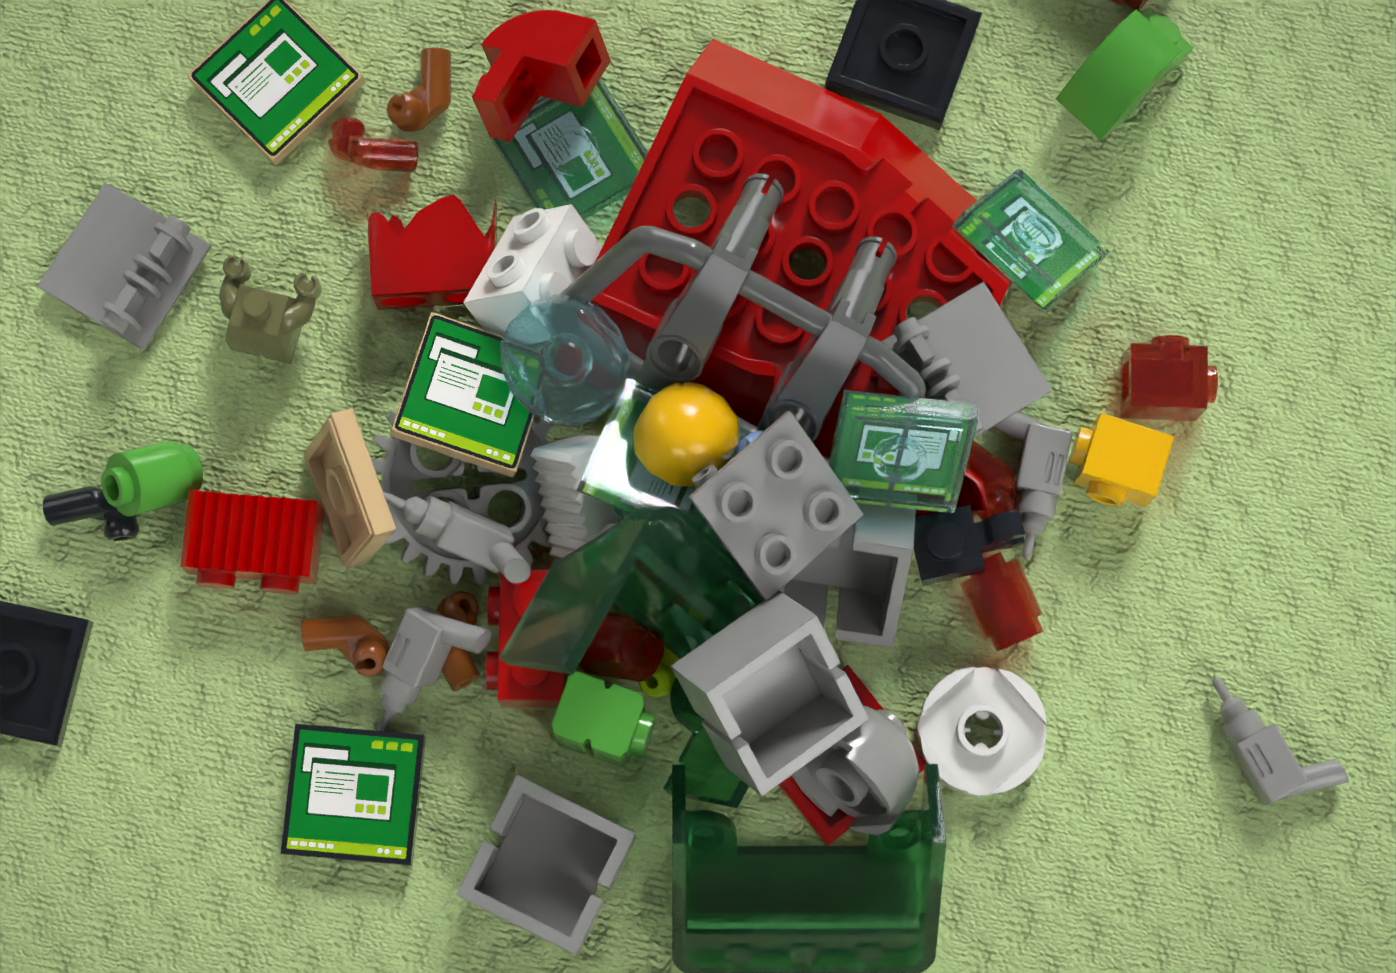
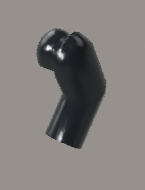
(86, 504)

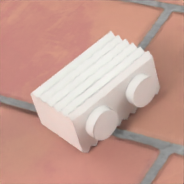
(570, 514)

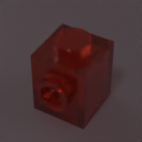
(1166, 380)

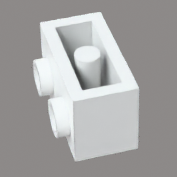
(531, 262)

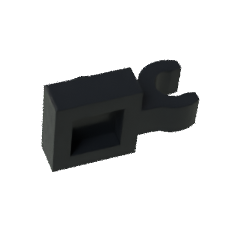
(953, 545)

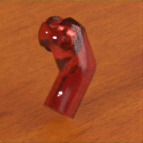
(369, 152)
(997, 481)

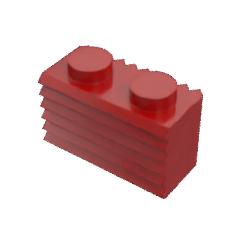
(252, 540)

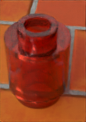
(1003, 602)
(623, 650)

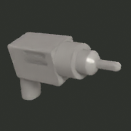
(1038, 471)
(465, 534)
(420, 654)
(1267, 757)

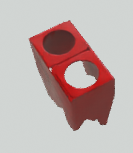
(430, 258)

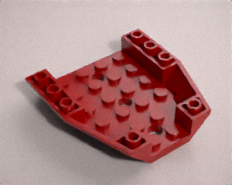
(841, 181)

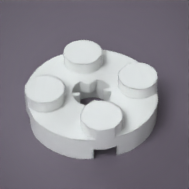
(983, 693)

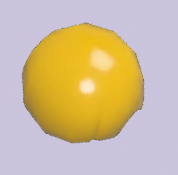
(685, 432)

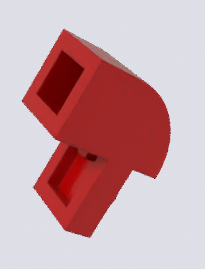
(535, 57)

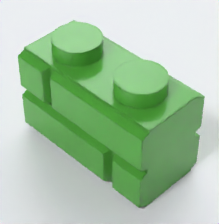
(602, 720)

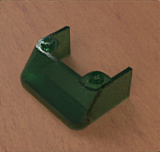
(668, 582)
(806, 904)

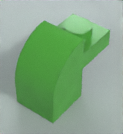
(1123, 71)

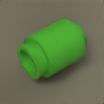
(151, 477)

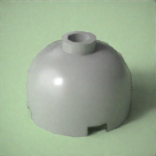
(865, 774)

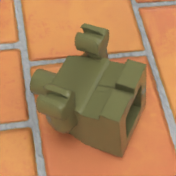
(262, 319)

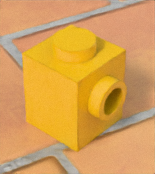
(1120, 461)

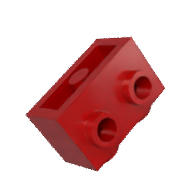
(515, 684)

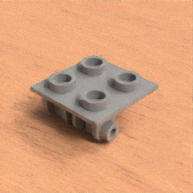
(125, 266)
(971, 356)
(775, 505)

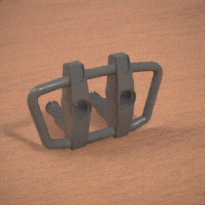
(723, 271)

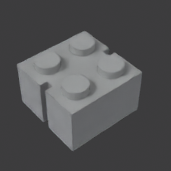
(872, 572)
(765, 698)
(547, 865)

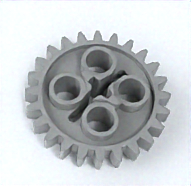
(402, 467)

